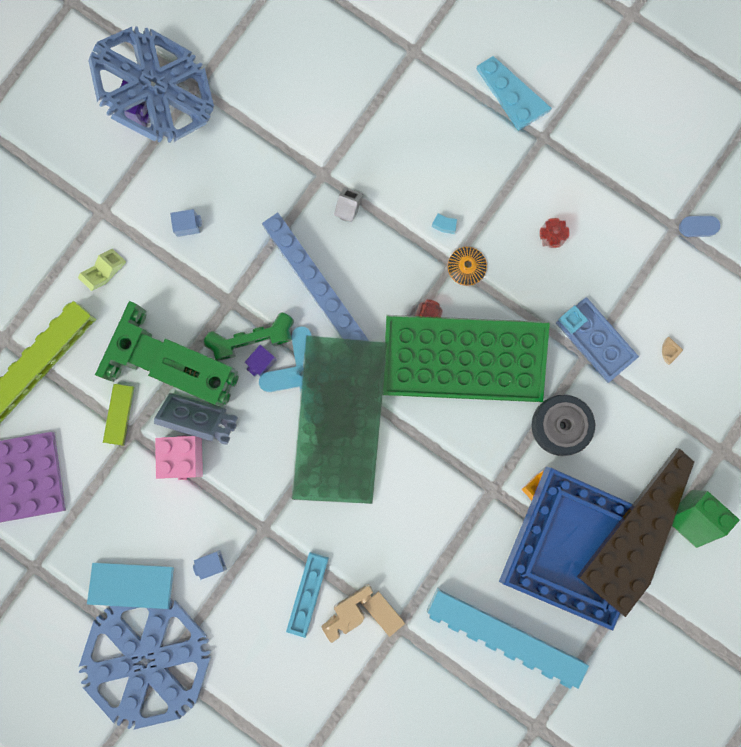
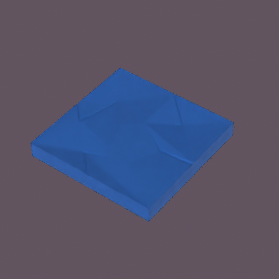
(556, 542)

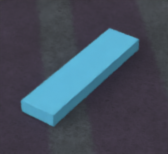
(307, 594)

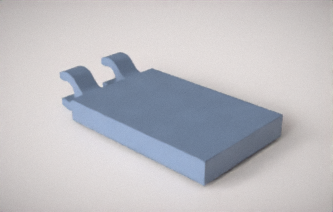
(196, 418)

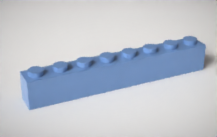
(312, 279)

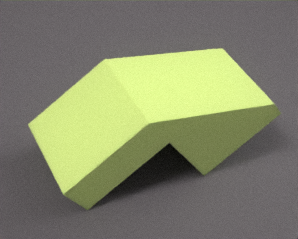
(104, 269)

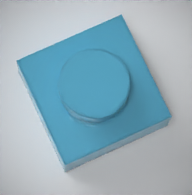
(573, 319)

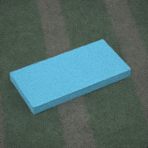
(130, 585)

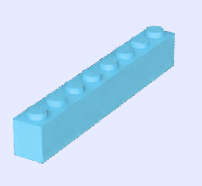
(507, 638)

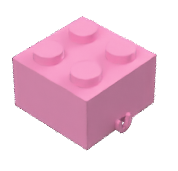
(178, 457)

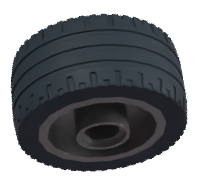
(578, 425)

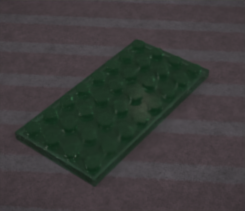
(339, 420)

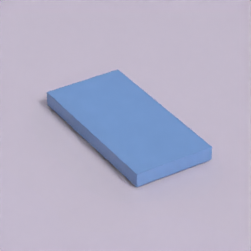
(600, 342)

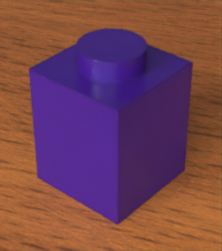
(260, 361)

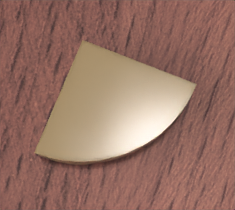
(670, 350)

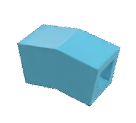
(444, 224)

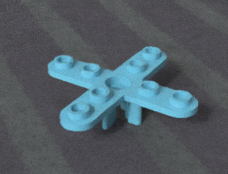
(288, 377)

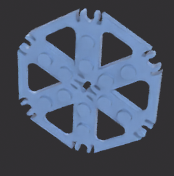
(139, 86)
(158, 677)

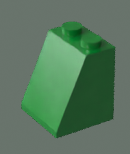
(703, 518)

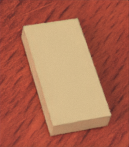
(384, 614)

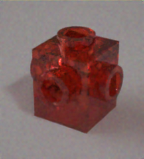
(552, 239)

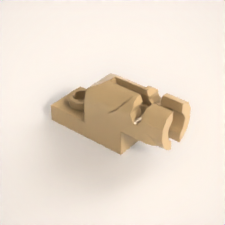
(348, 614)

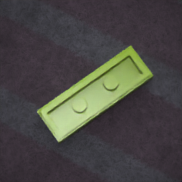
(118, 414)

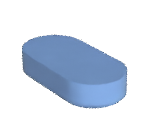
(699, 226)

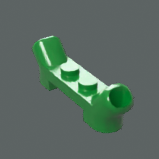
(224, 348)

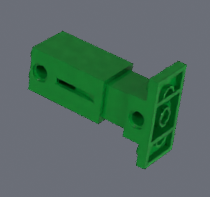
(165, 360)

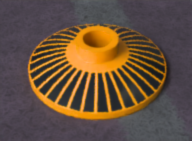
(465, 275)

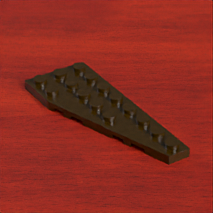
(631, 552)

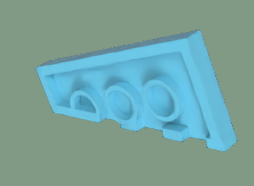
(513, 95)

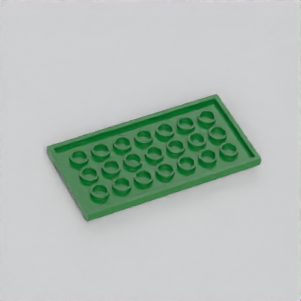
(465, 358)

